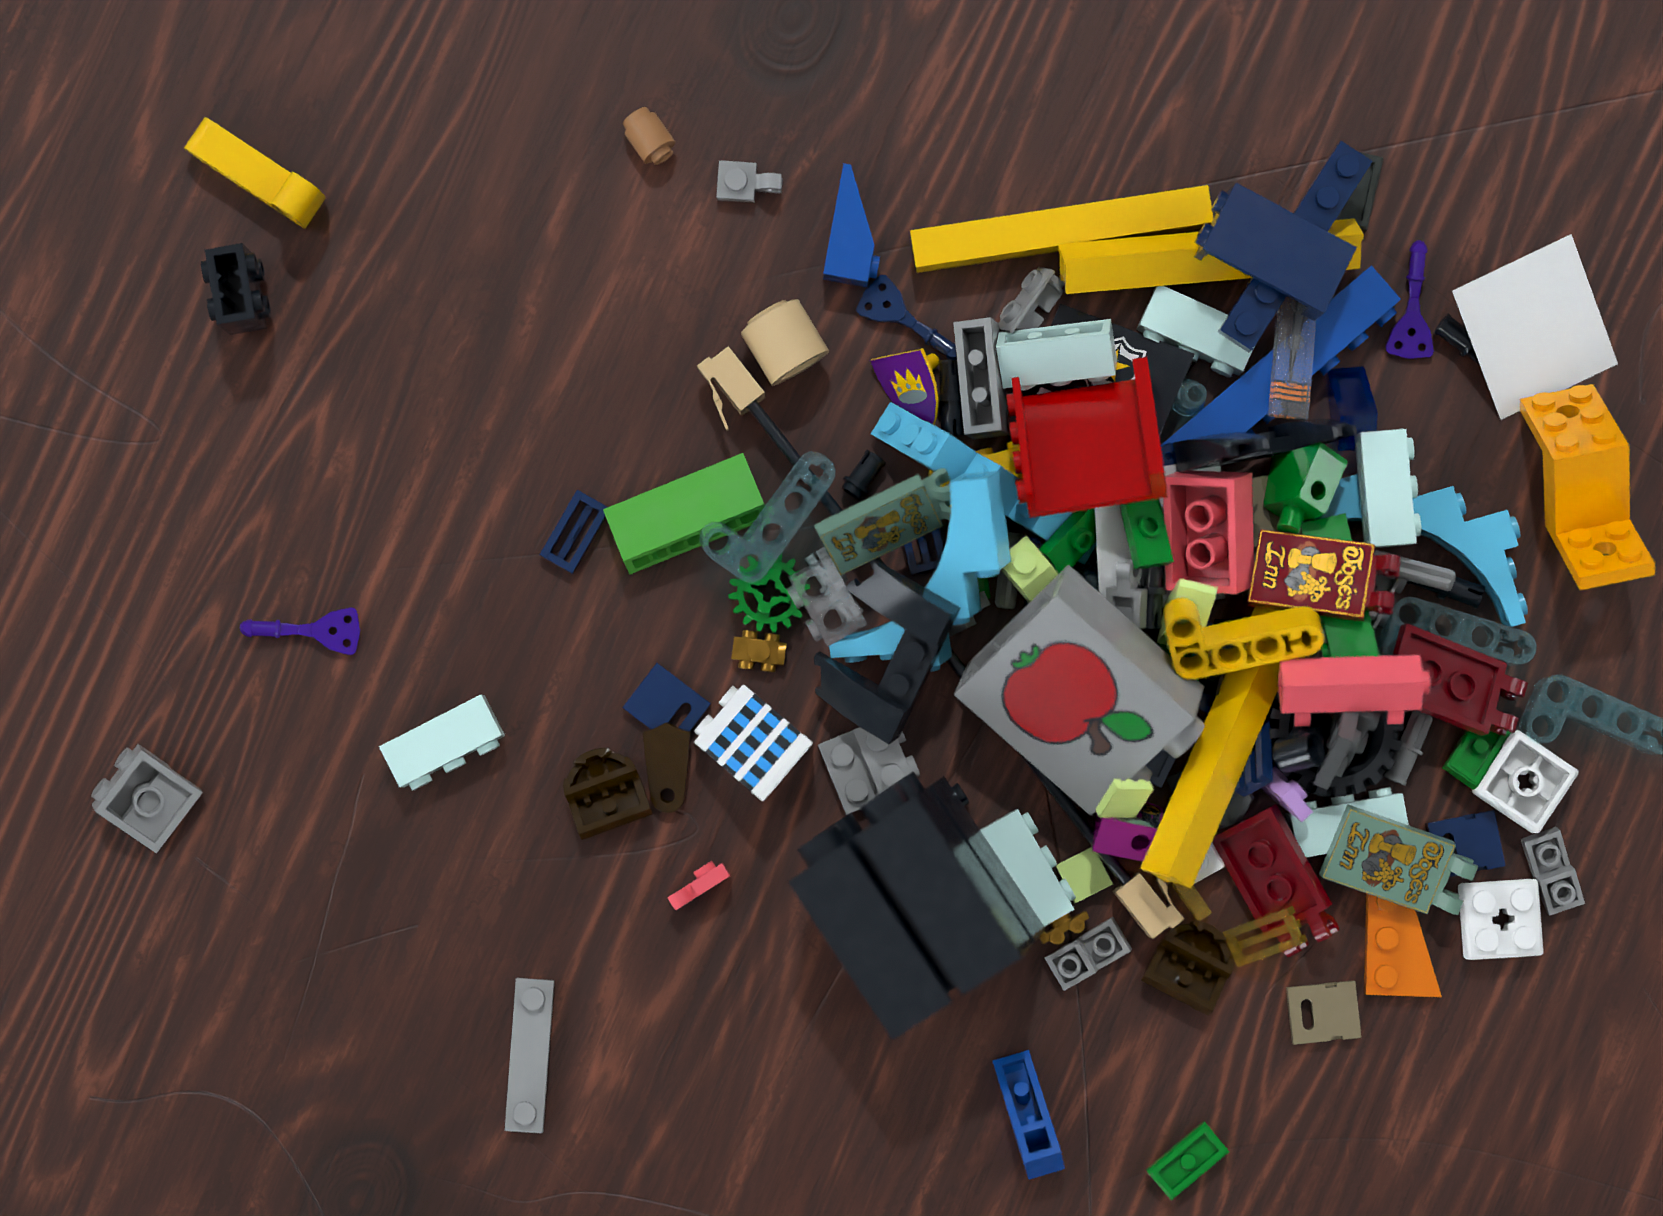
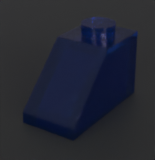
(1351, 402)

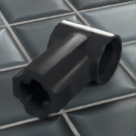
(1303, 746)

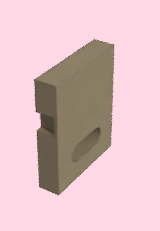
(1332, 1011)

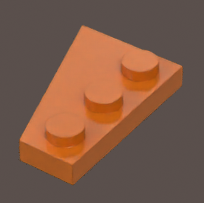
(1396, 952)

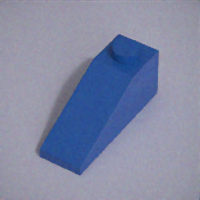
(850, 242)
(1028, 1115)

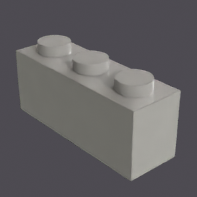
(980, 379)

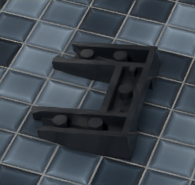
(1242, 447)
(926, 621)

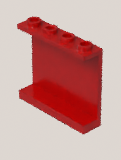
(1087, 445)

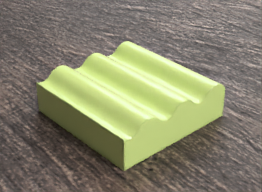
(1124, 798)
(1084, 874)

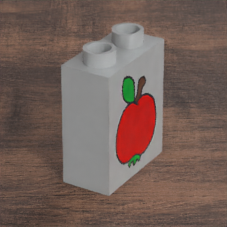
(1081, 691)

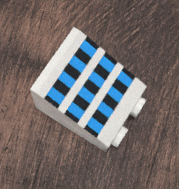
(751, 741)

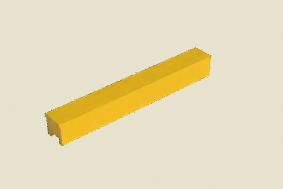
(1044, 229)
(1159, 261)
(1212, 772)

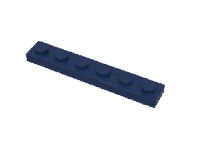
(1319, 206)

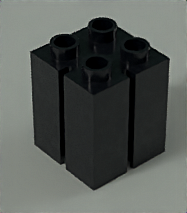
(914, 901)

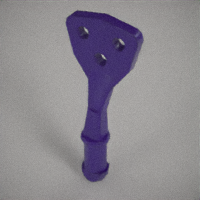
(1412, 317)
(318, 630)

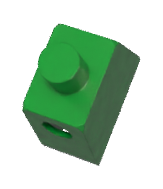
(1302, 484)

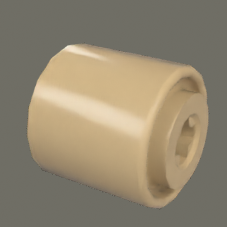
(784, 341)

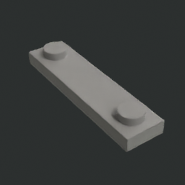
(529, 1055)

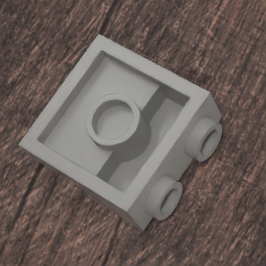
(864, 766)
(144, 797)

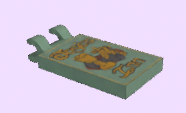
(886, 521)
(1395, 862)

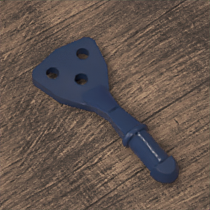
(898, 313)

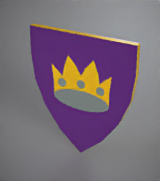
(910, 382)

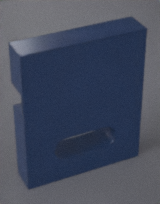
(661, 697)
(1474, 837)

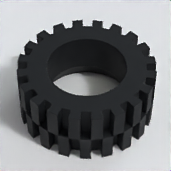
(1362, 770)

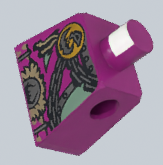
(1127, 836)

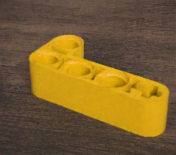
(255, 172)
(1243, 634)

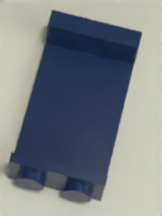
(1275, 248)

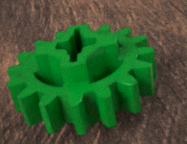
(764, 608)

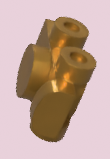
(767, 651)
(1063, 924)

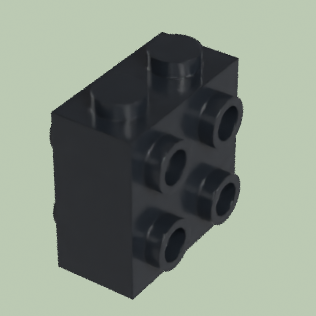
(235, 289)

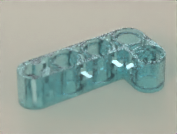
(773, 512)
(1461, 631)
(1603, 721)

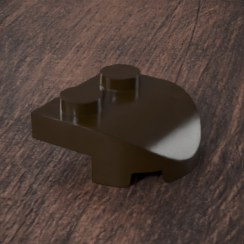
(604, 792)
(1191, 965)

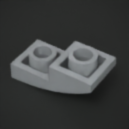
(1552, 870)
(1088, 953)

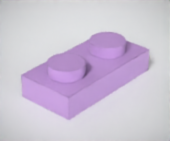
(1288, 795)

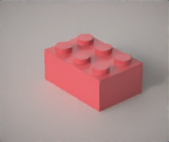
(1210, 529)

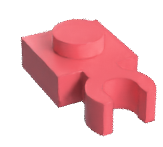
(707, 877)

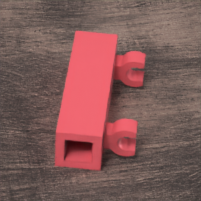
(1352, 686)

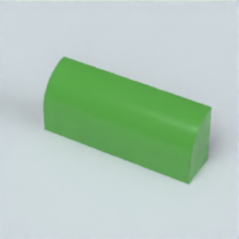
(673, 515)

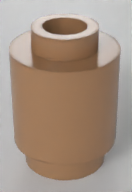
(649, 136)

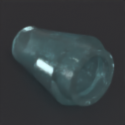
(1183, 404)

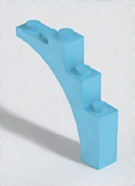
(940, 450)
(1475, 542)
(974, 549)

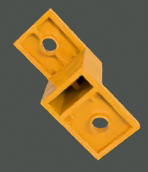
(1587, 486)

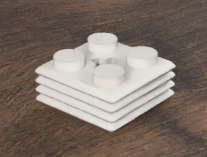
(1547, 772)
(1519, 935)

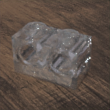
(833, 597)

